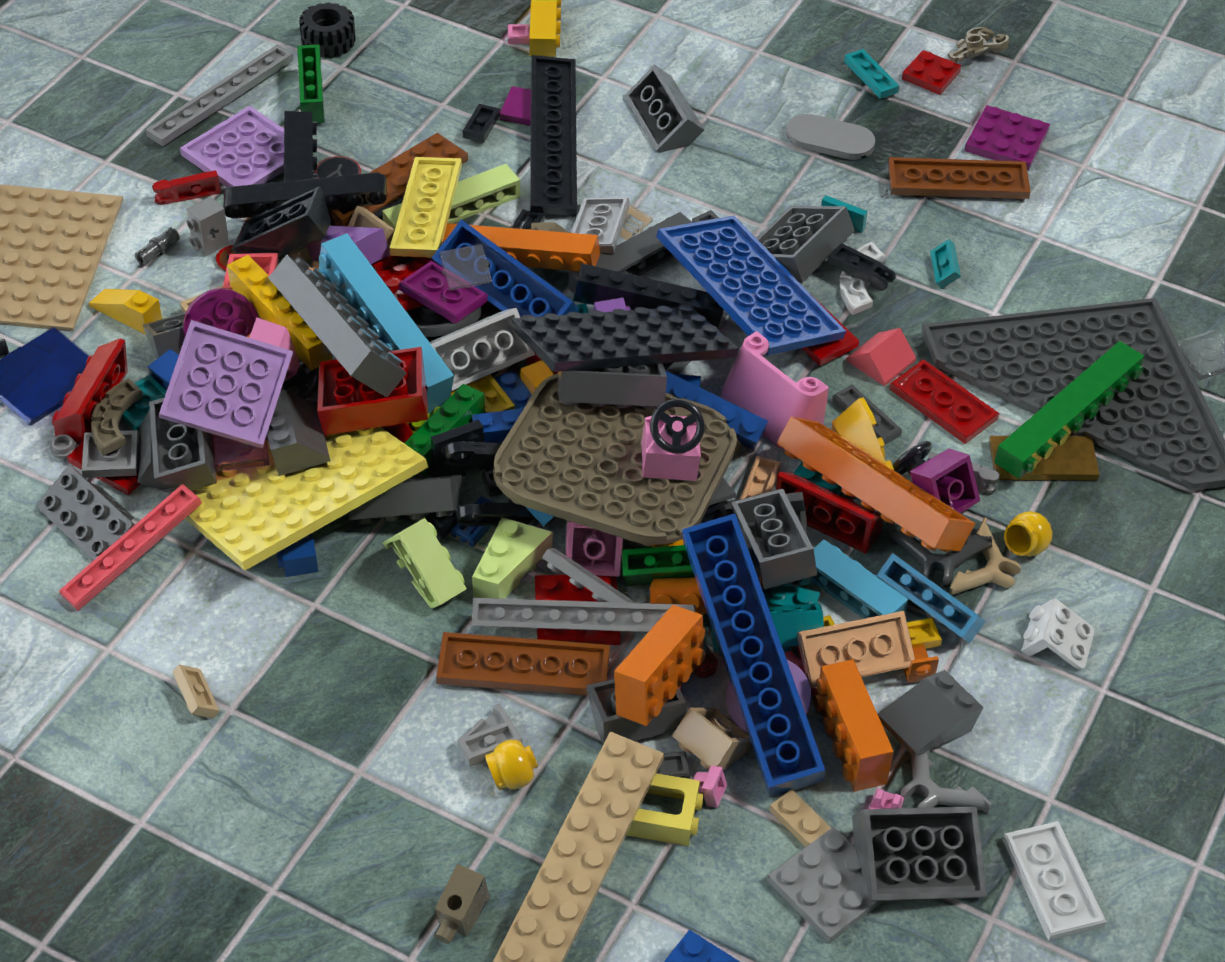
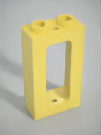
(665, 826)

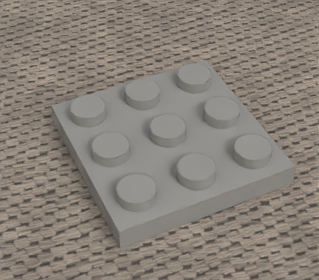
(825, 885)

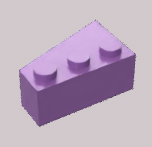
(368, 240)

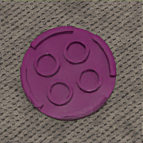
(222, 310)

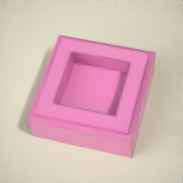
(518, 33)

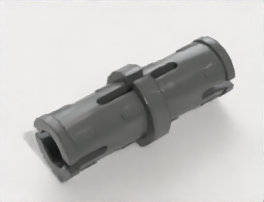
(157, 246)

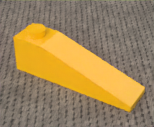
(857, 427)

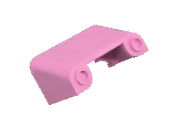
(769, 392)

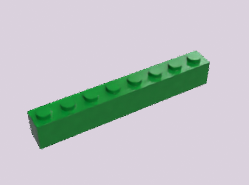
(1069, 410)

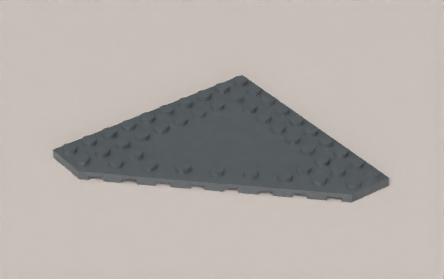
(1036, 354)

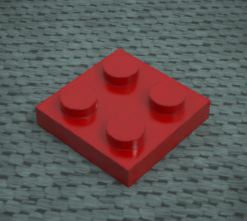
(931, 72)

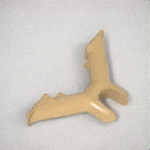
(992, 570)

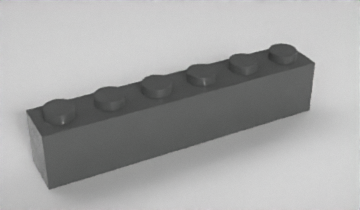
(637, 253)

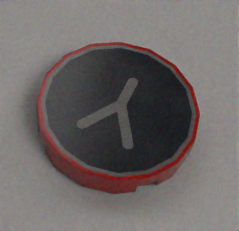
(337, 166)

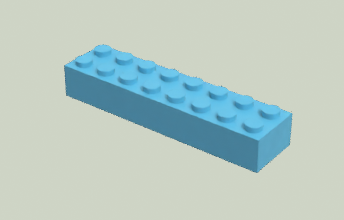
(378, 306)

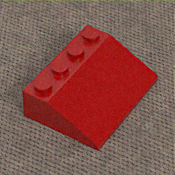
(352, 406)

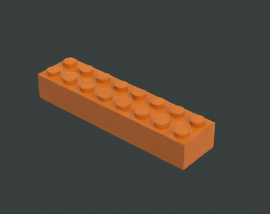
(875, 485)

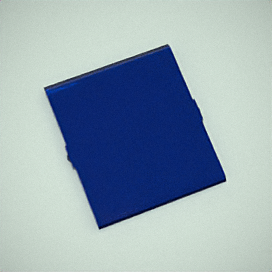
(40, 375)

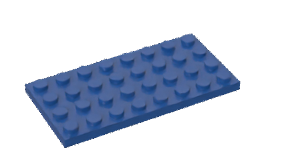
(750, 284)

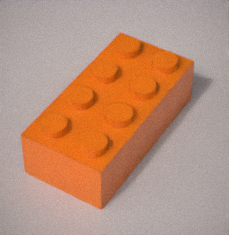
(659, 665)
(853, 725)

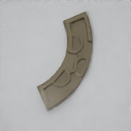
(108, 414)

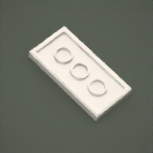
(1054, 881)

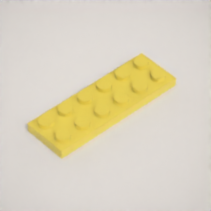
(426, 207)

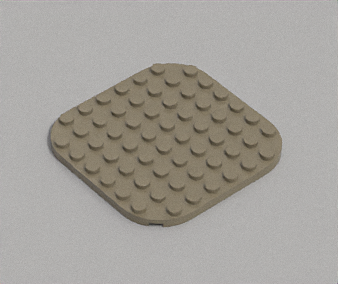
(589, 470)

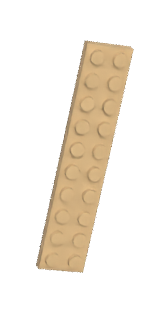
(582, 853)

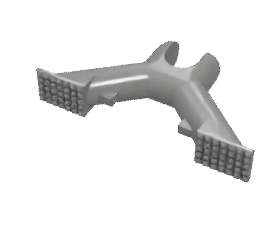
(937, 795)

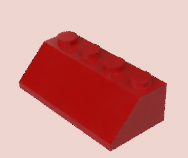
(101, 373)
(833, 513)

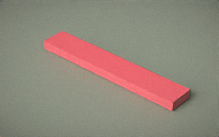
(130, 547)

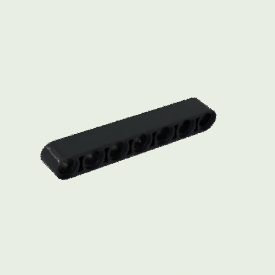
(338, 191)

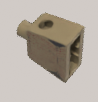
(460, 903)

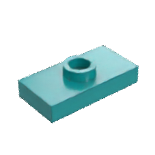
(857, 215)

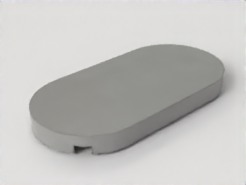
(830, 136)

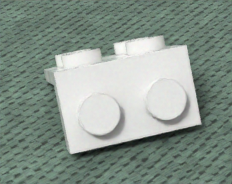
(1061, 631)

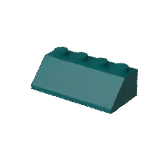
(789, 621)

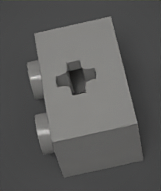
(207, 226)

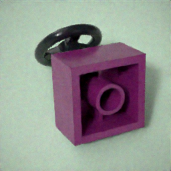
(945, 476)

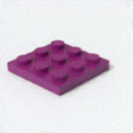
(1007, 136)

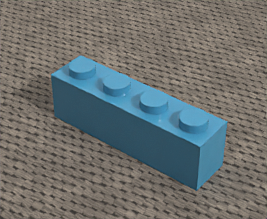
(931, 598)

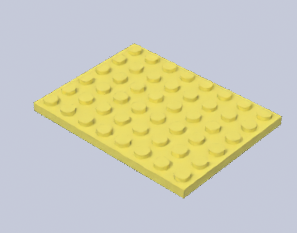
(261, 513)

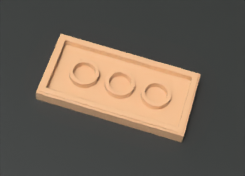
(874, 643)

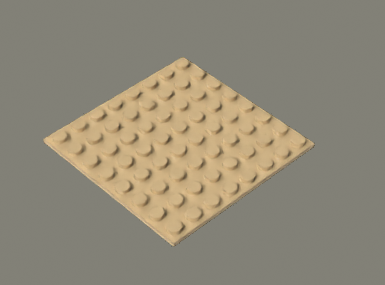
(50, 253)

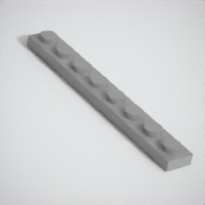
(219, 95)
(568, 614)

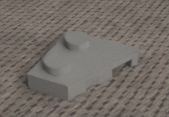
(487, 735)

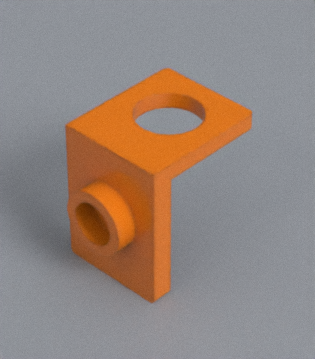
(922, 665)

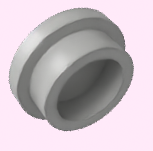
(62, 446)

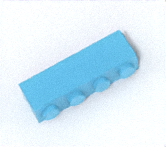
(854, 585)

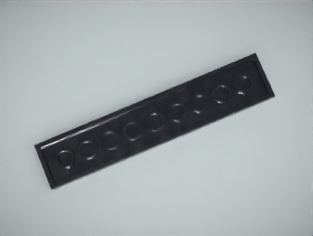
(553, 136)

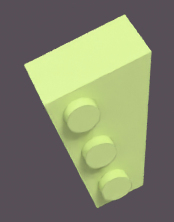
(508, 558)
(427, 562)

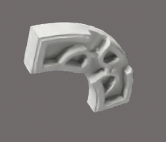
(853, 289)

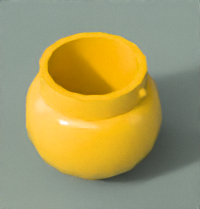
(1028, 534)
(511, 764)

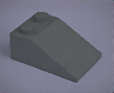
(931, 713)

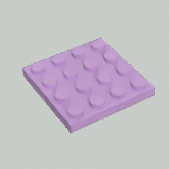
(241, 149)
(226, 384)

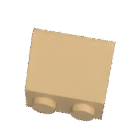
(712, 737)

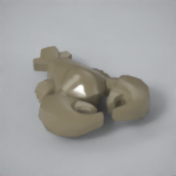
(977, 44)

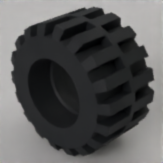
(329, 27)

